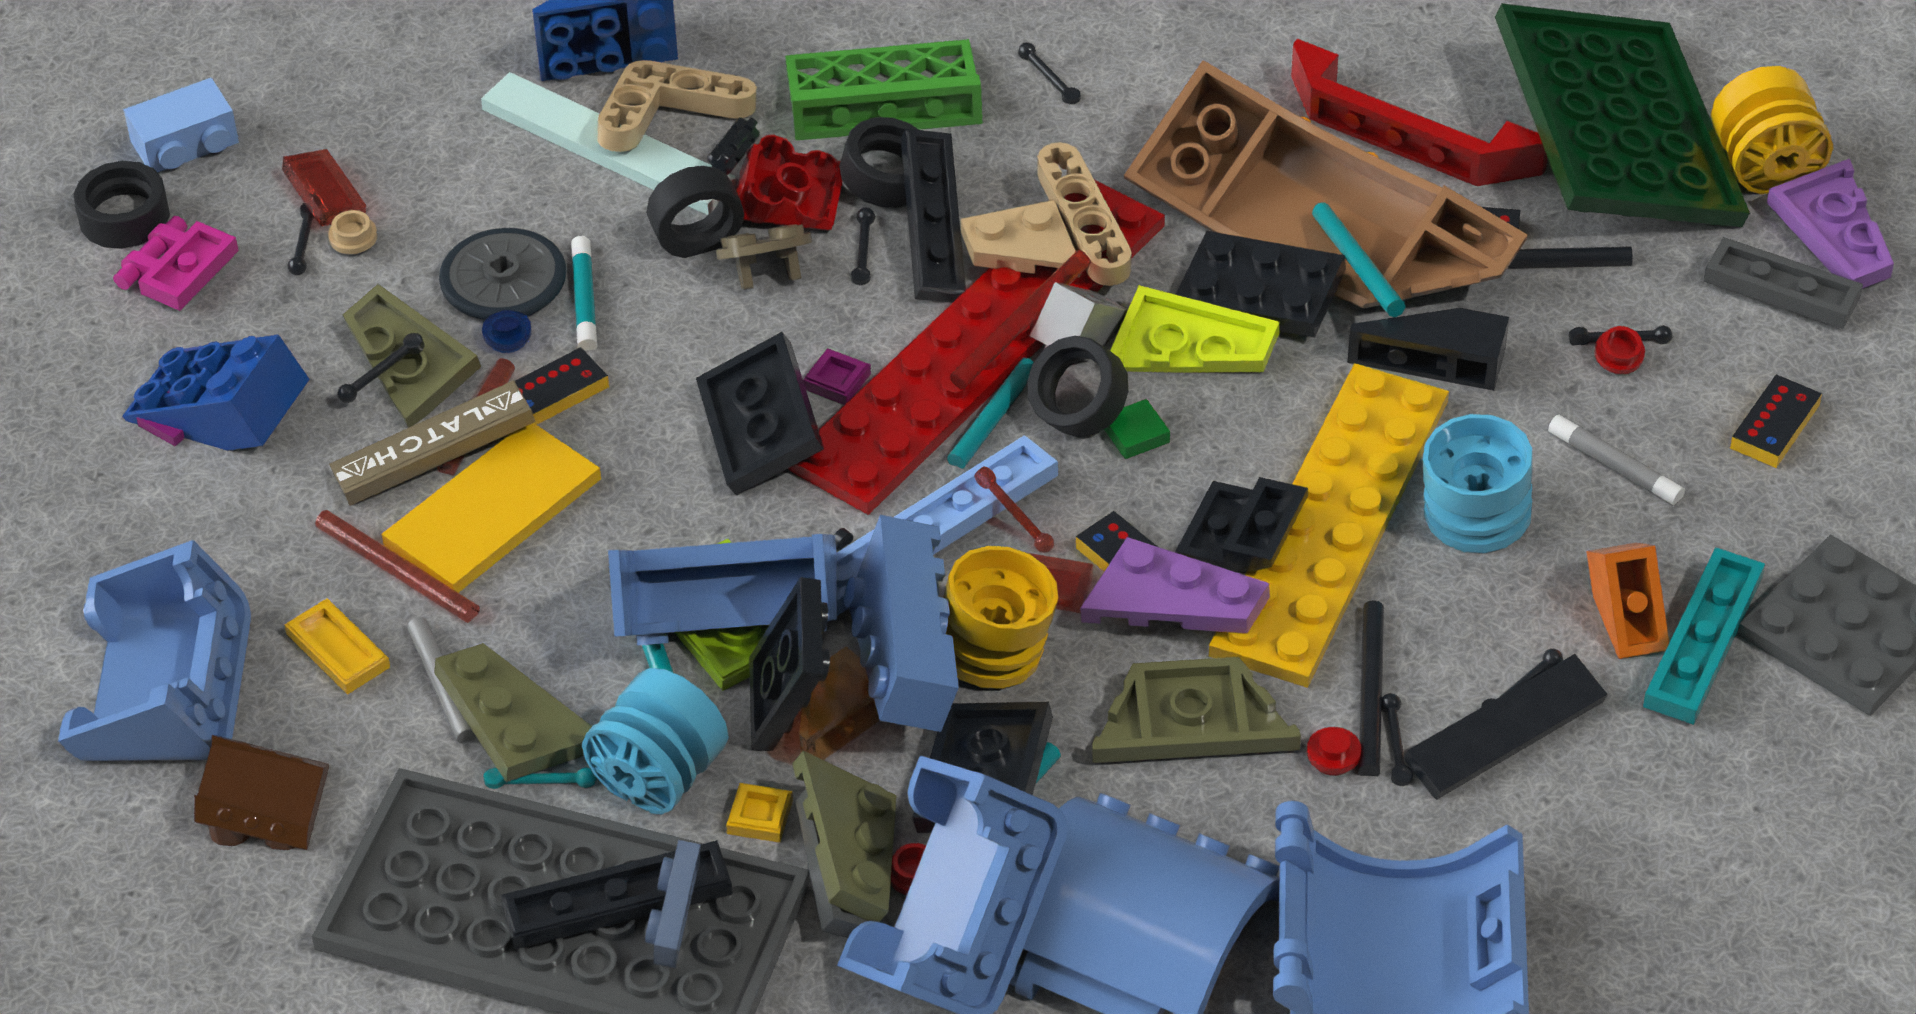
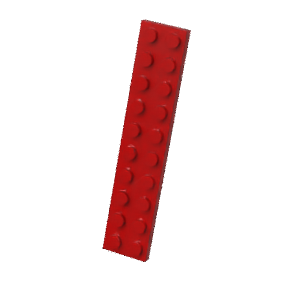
(912, 400)

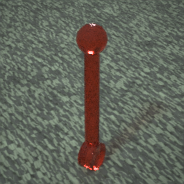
(986, 479)

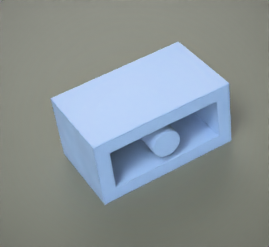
(181, 125)

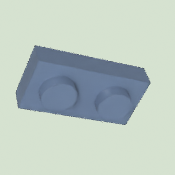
(678, 881)

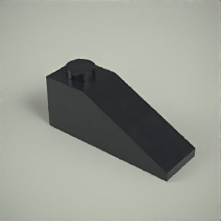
(1437, 345)

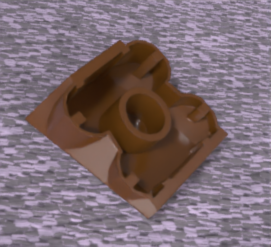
(259, 795)

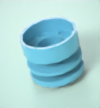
(1477, 483)
(655, 740)

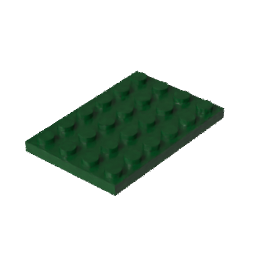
(1620, 116)

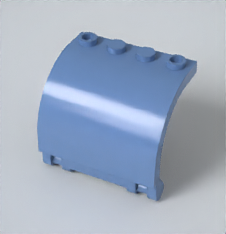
(1139, 913)
(1399, 931)

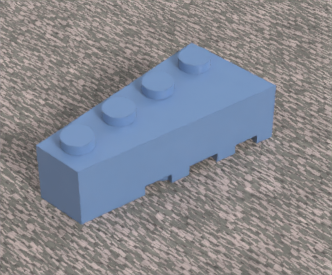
(904, 624)

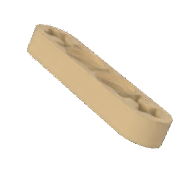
(1086, 212)

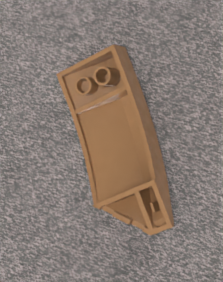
(1261, 171)

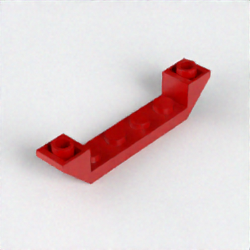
(1509, 156)

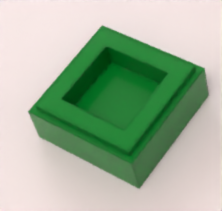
(1138, 429)

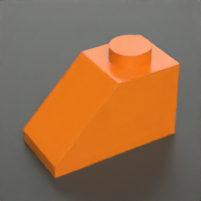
(1629, 597)

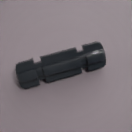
(734, 145)

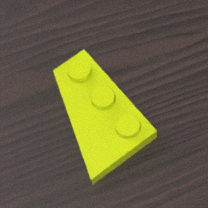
(1191, 336)

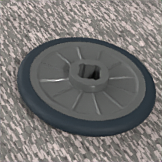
(475, 278)

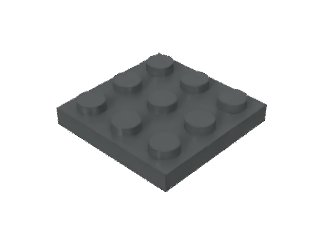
(1841, 624)

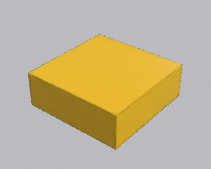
(759, 812)

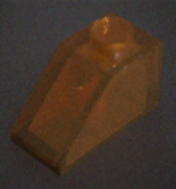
(837, 707)

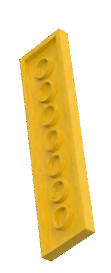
(1353, 487)

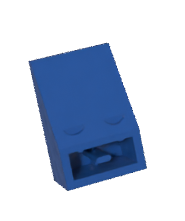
(602, 35)
(222, 391)

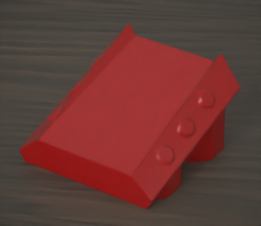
(789, 185)

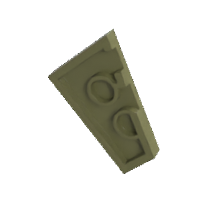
(417, 380)
(510, 713)
(854, 833)

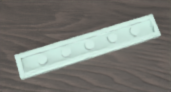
(577, 131)

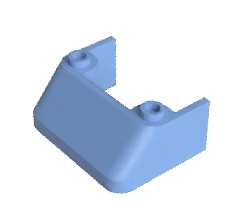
(715, 584)

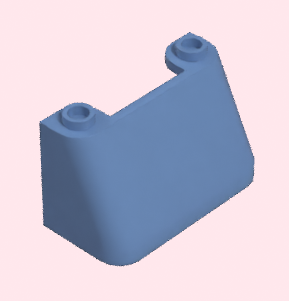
(169, 659)
(969, 894)

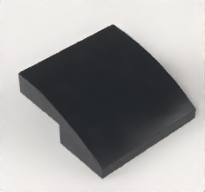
(1243, 526)

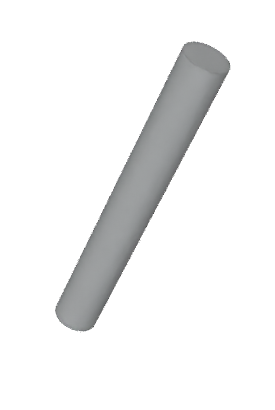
(428, 651)

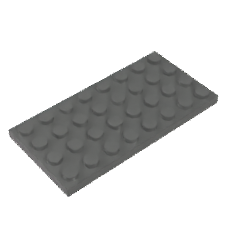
(430, 906)

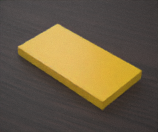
(491, 506)

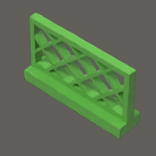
(926, 103)

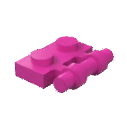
(186, 266)

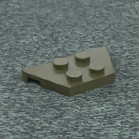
(1192, 712)

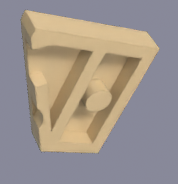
(1018, 238)

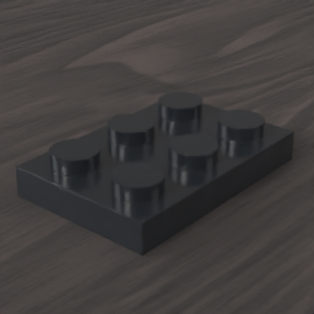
(1265, 280)
(759, 413)
(787, 664)
(994, 740)

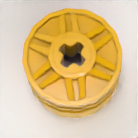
(1770, 128)
(999, 615)

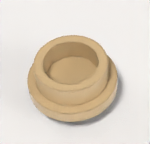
(352, 232)

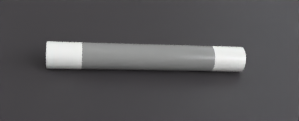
(1616, 459)

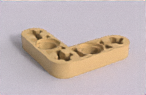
(668, 85)

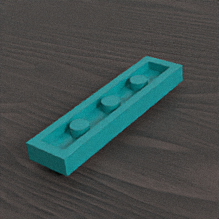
(1704, 636)

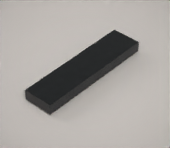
(933, 215)
(1505, 726)
(604, 897)

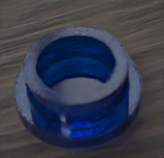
(506, 331)

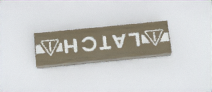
(432, 442)

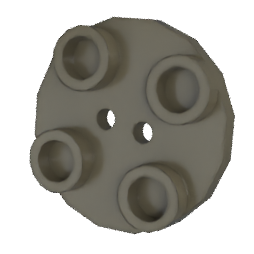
(781, 240)

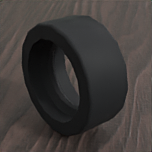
(860, 177)
(118, 179)
(685, 189)
(1052, 365)

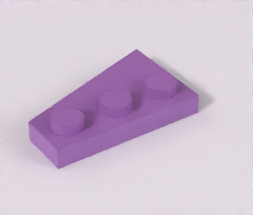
(1834, 223)
(1167, 586)

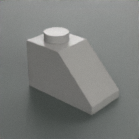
(1078, 313)

